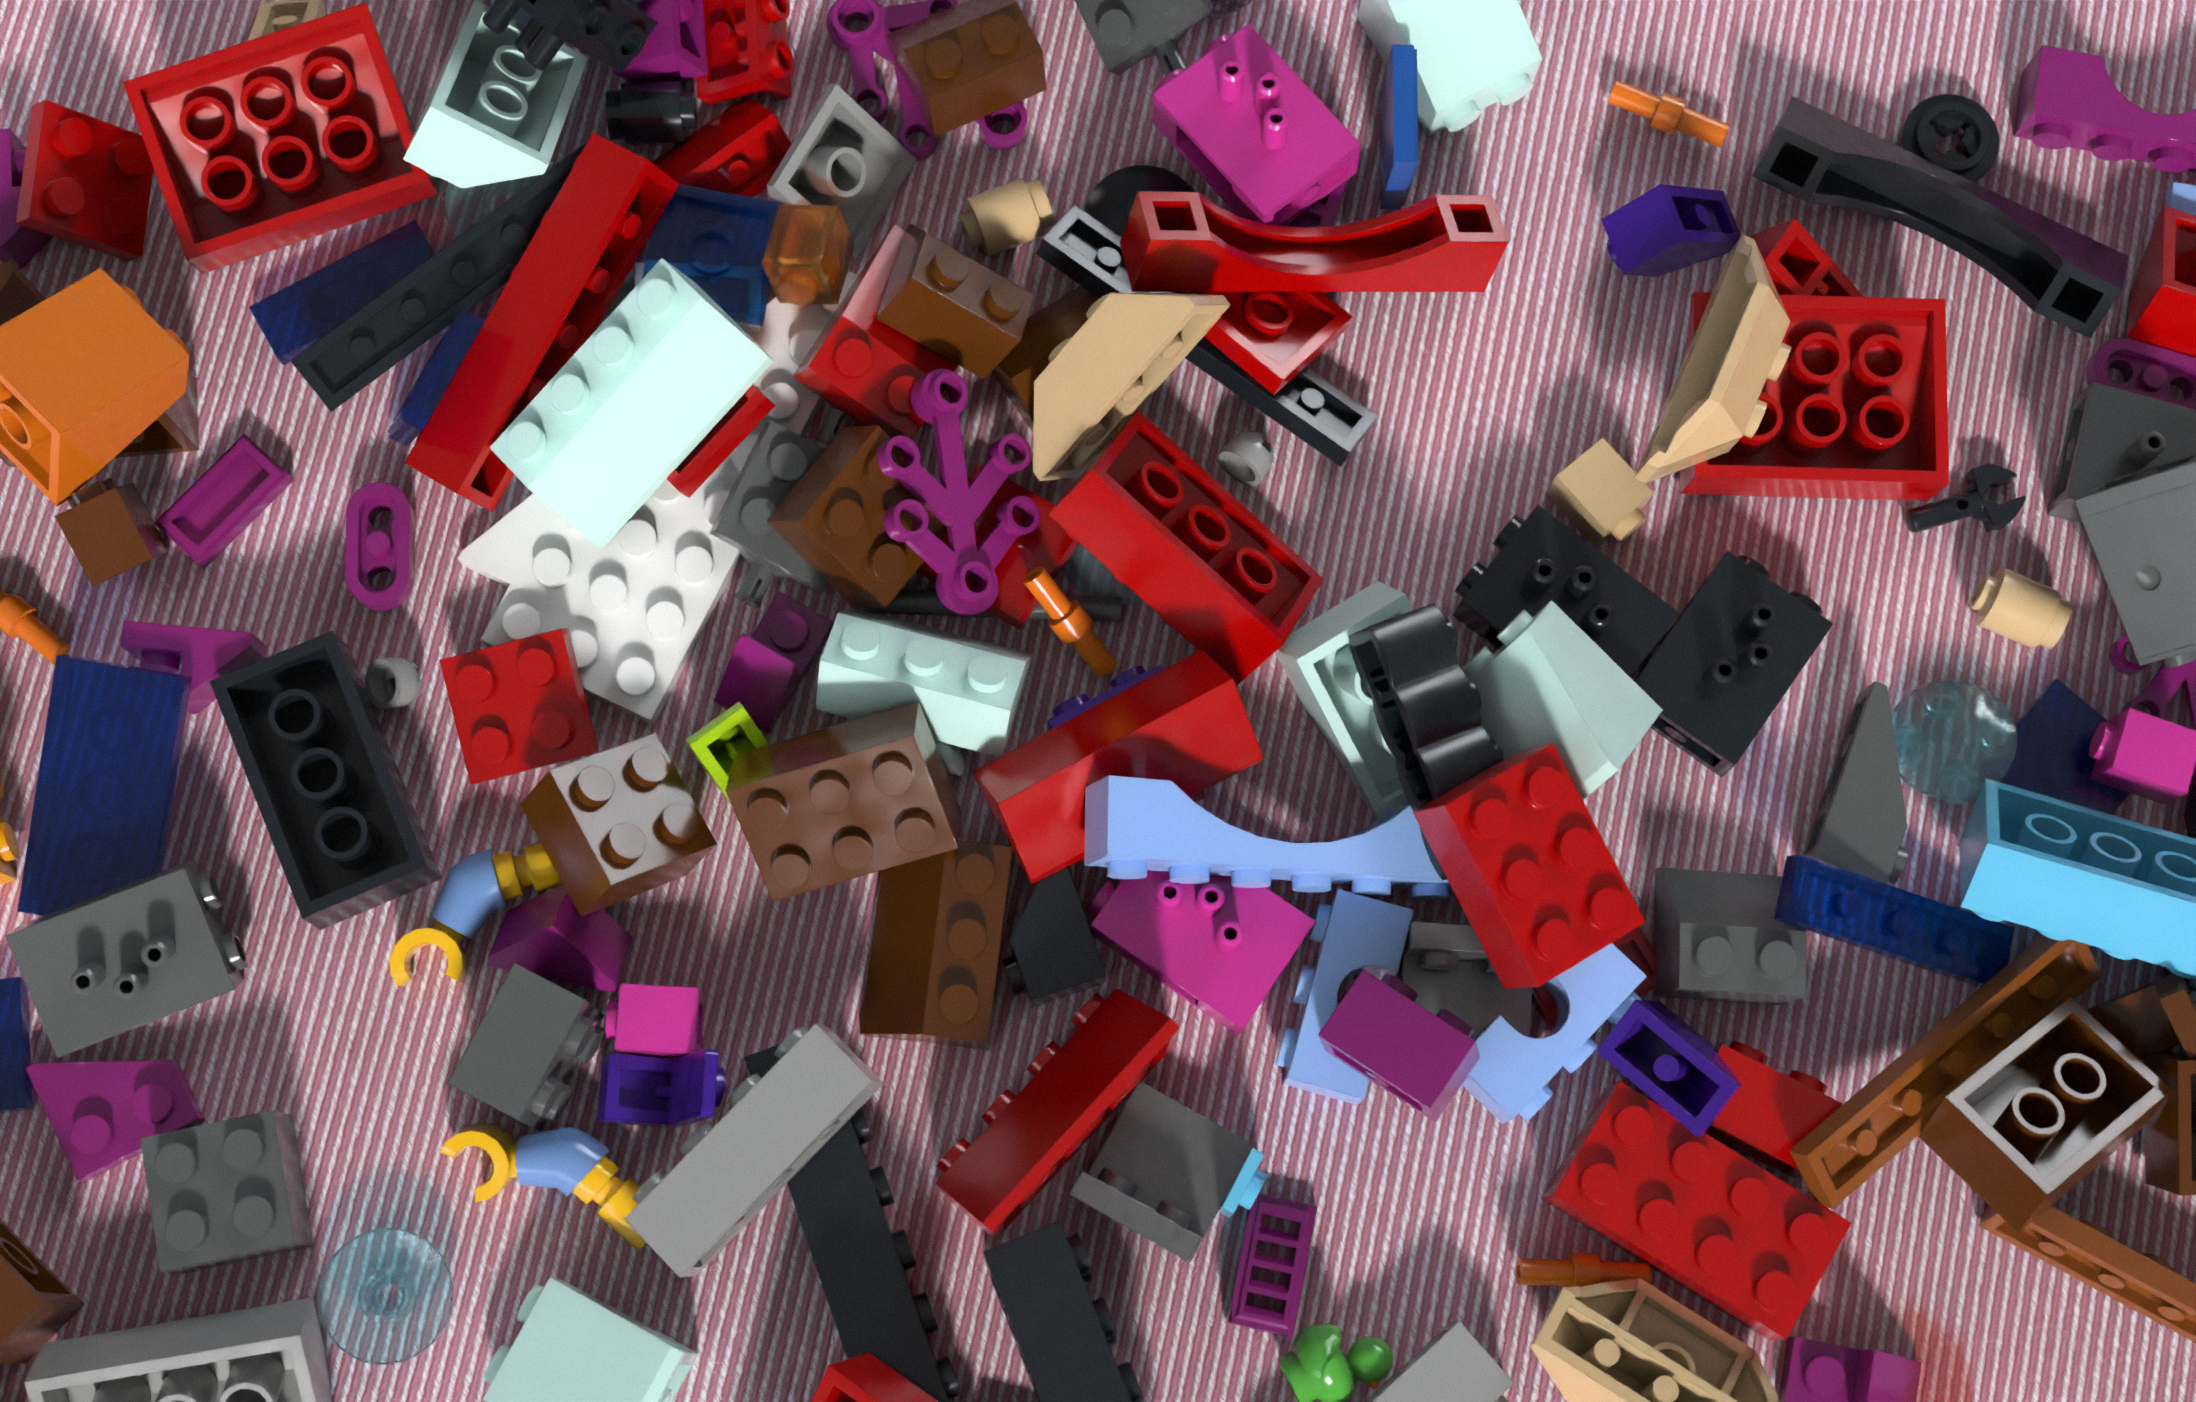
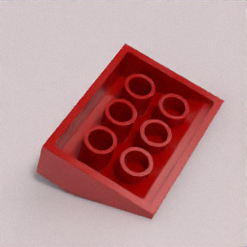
(279, 139)
(1851, 410)
(1056, 1111)

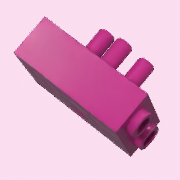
(1254, 130)
(1203, 939)

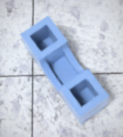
(1352, 937)
(1516, 1068)

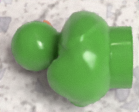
(1321, 1370)

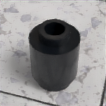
(650, 112)

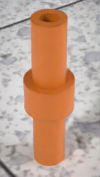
(1668, 113)
(20, 620)
(1070, 621)
(1577, 1270)

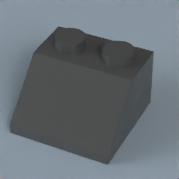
(1722, 939)

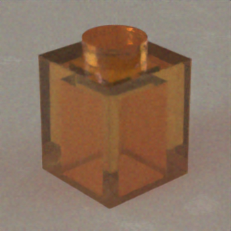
(808, 254)

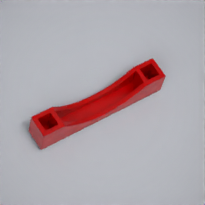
(1197, 247)

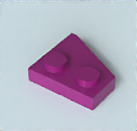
(110, 1105)

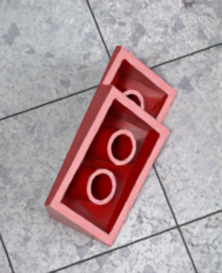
(1170, 727)

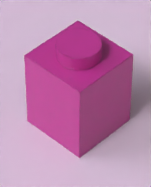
(2144, 755)
(656, 1020)

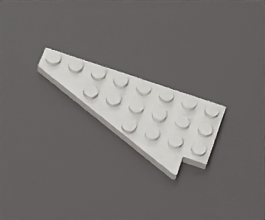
(659, 578)

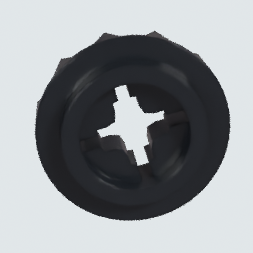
(1948, 115)

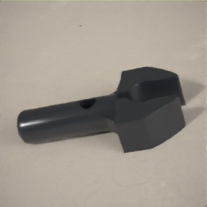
(1969, 503)

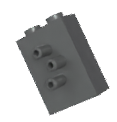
(2114, 436)
(2147, 552)
(128, 957)

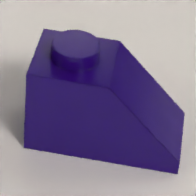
(1670, 230)
(1671, 1064)

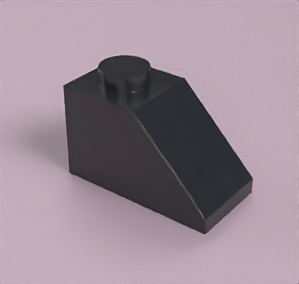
(1053, 945)

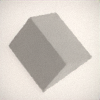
(843, 162)

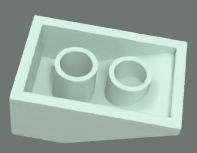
(1333, 694)

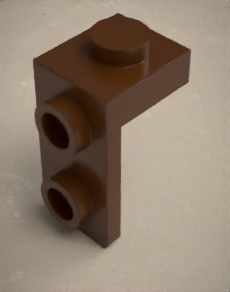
(2152, 1017)

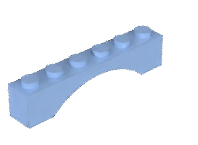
(1157, 827)

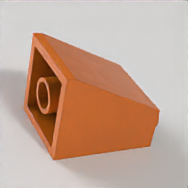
(83, 381)

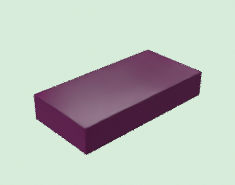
(224, 501)

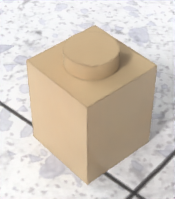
(1601, 494)

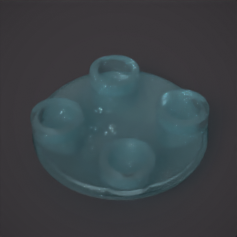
(1953, 739)

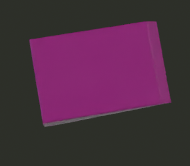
(560, 945)

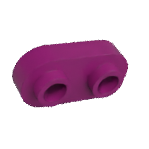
(2145, 370)
(379, 549)

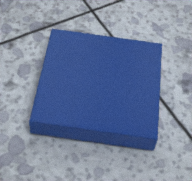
(1398, 127)

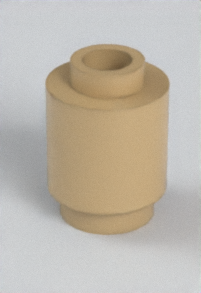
(1006, 216)
(2020, 609)

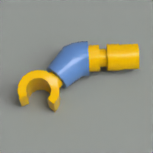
(468, 899)
(557, 1160)

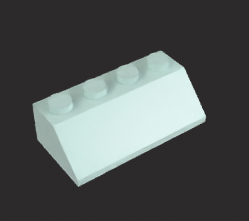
(631, 403)

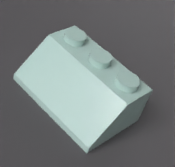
(492, 109)
(961, 682)

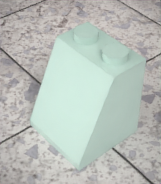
(1465, 53)
(1560, 690)
(584, 1353)

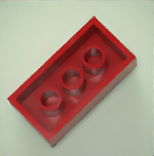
(1696, 1212)

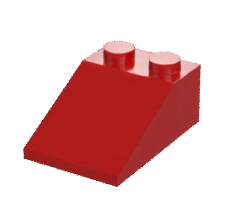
(864, 362)

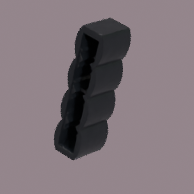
(1424, 705)

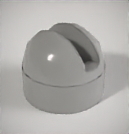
(1247, 458)
(387, 671)

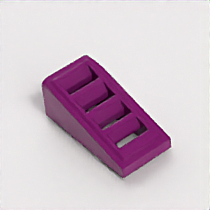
(1257, 1318)

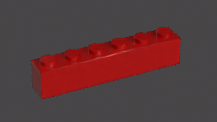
(543, 314)

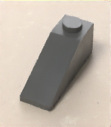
(1863, 802)

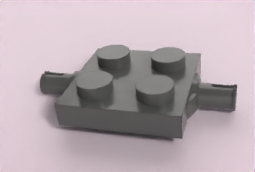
(1141, 30)
(766, 479)

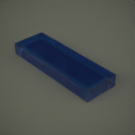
(327, 297)

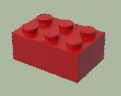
(1529, 867)

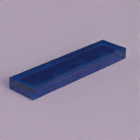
(1891, 921)

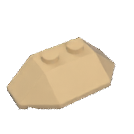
(1723, 369)
(1111, 372)
(1643, 1347)

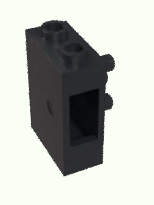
(602, 28)
(1551, 562)
(1730, 661)

